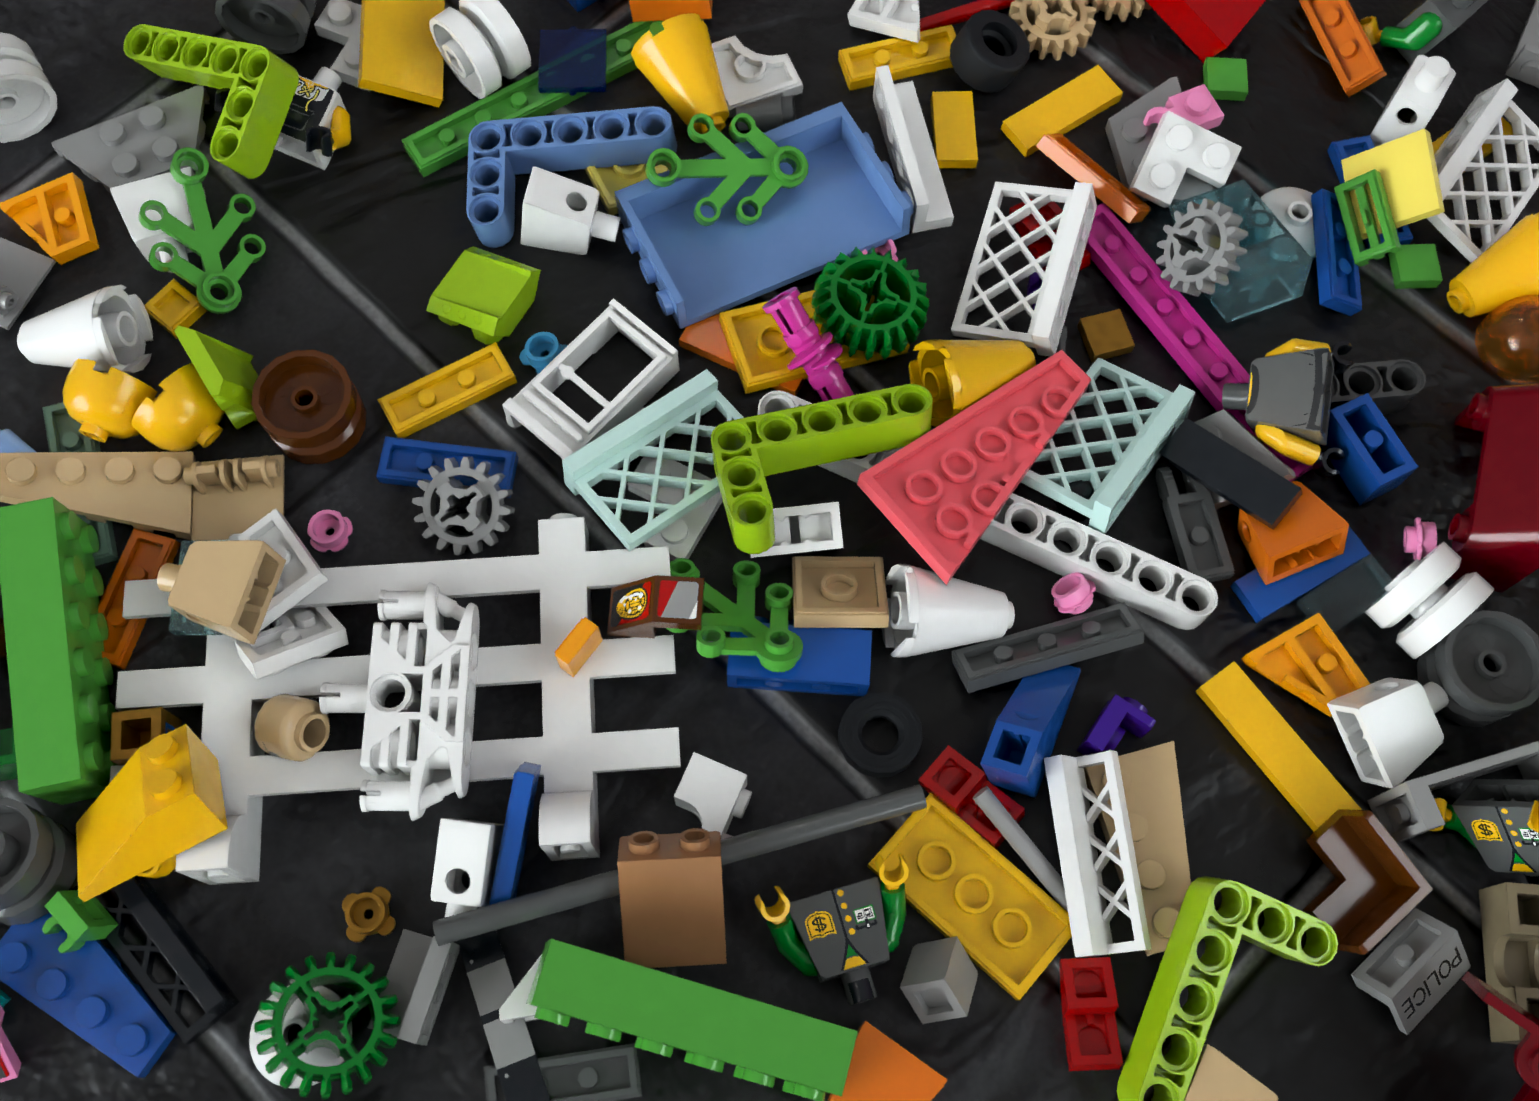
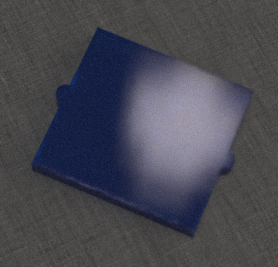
(572, 61)

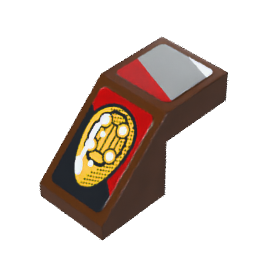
(656, 603)

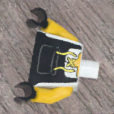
(315, 120)

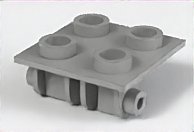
(20, 277)

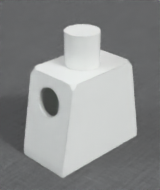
(1418, 90)
(160, 188)
(563, 214)
(1389, 727)
(469, 848)

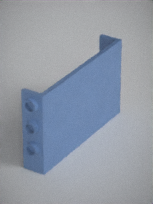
(709, 269)

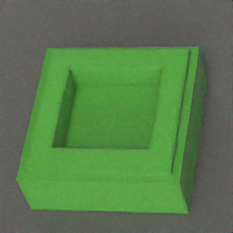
(1226, 78)
(1415, 266)

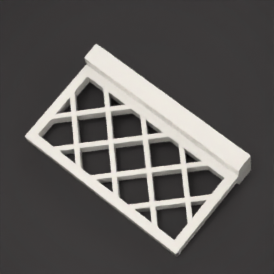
(1463, 145)
(1060, 274)

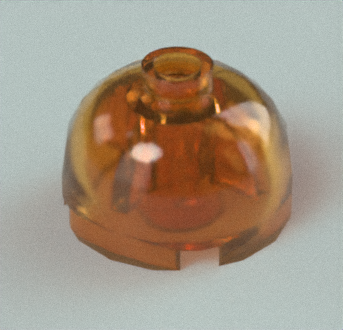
(1511, 339)

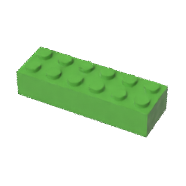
(55, 651)
(692, 1017)

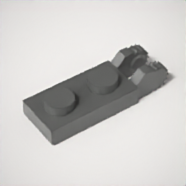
(1194, 527)

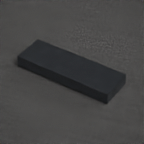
(1230, 473)

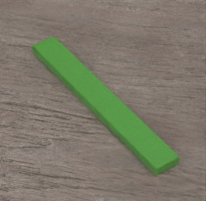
(448, 138)

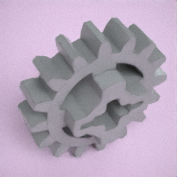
(1201, 247)
(450, 492)

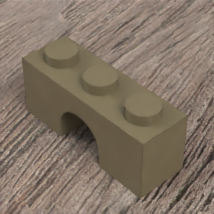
(1511, 952)

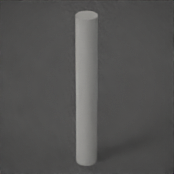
(1021, 844)

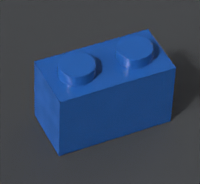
(1373, 452)

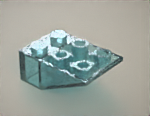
(1274, 262)

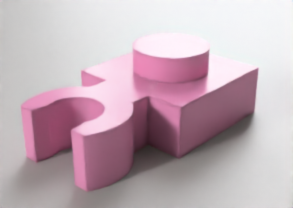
(1193, 104)

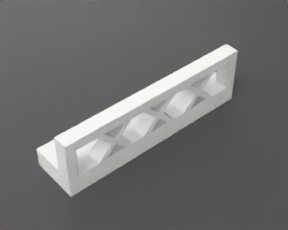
(911, 151)
(1079, 855)

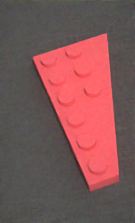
(962, 472)

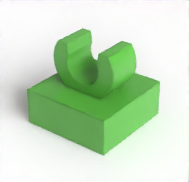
(79, 919)

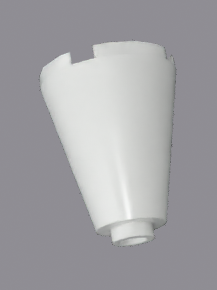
(96, 327)
(939, 616)

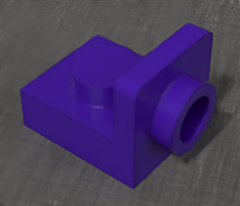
(1107, 733)

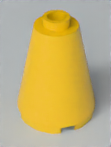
(684, 69)
(1500, 272)
(966, 371)

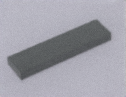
(1047, 647)

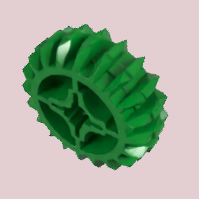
(892, 318)
(306, 1040)

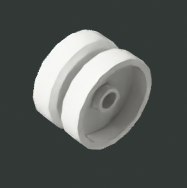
(480, 44)
(25, 92)
(1432, 604)

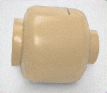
(291, 727)

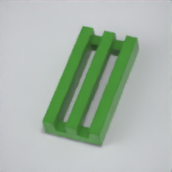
(1383, 211)

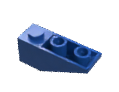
(1029, 730)

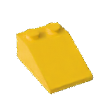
(150, 812)

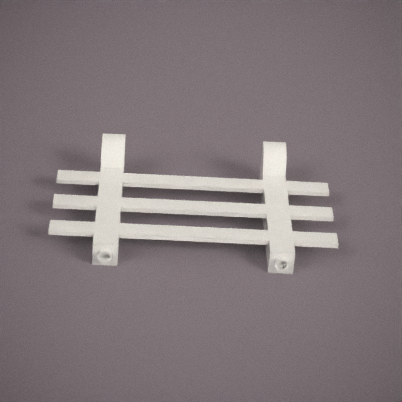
(567, 751)

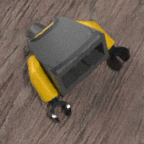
(1291, 399)

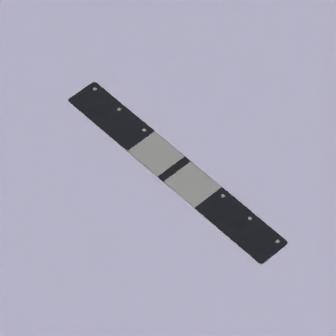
(508, 1042)

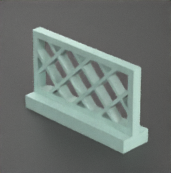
(637, 438)
(1140, 450)

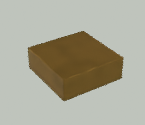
(1105, 335)

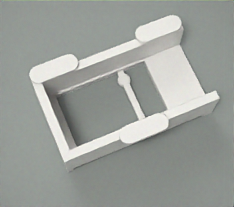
(556, 422)

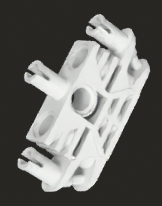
(423, 729)

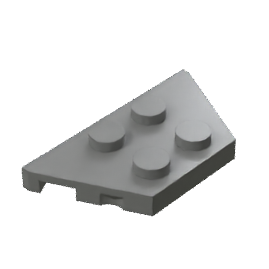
(1131, 138)
(139, 141)

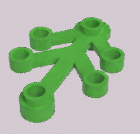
(733, 167)
(203, 239)
(775, 647)

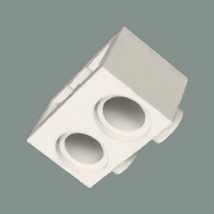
(806, 529)

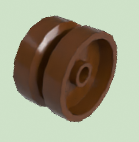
(309, 406)

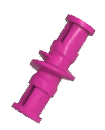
(811, 350)

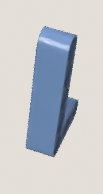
(554, 144)

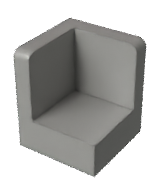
(939, 980)

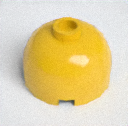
(103, 400)
(180, 414)

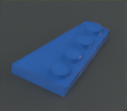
(86, 994)

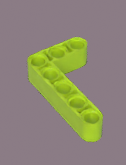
(257, 81)
(803, 438)
(1207, 977)

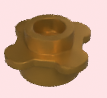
(355, 907)

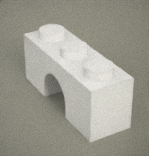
(713, 793)

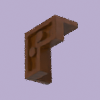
(1372, 883)

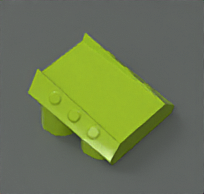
(485, 294)
(224, 372)

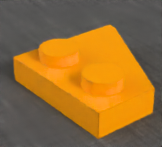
(56, 218)
(1308, 663)

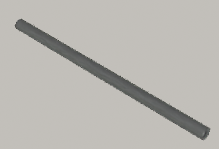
(732, 850)

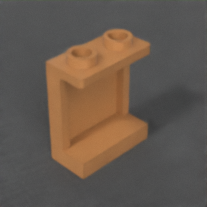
(672, 898)

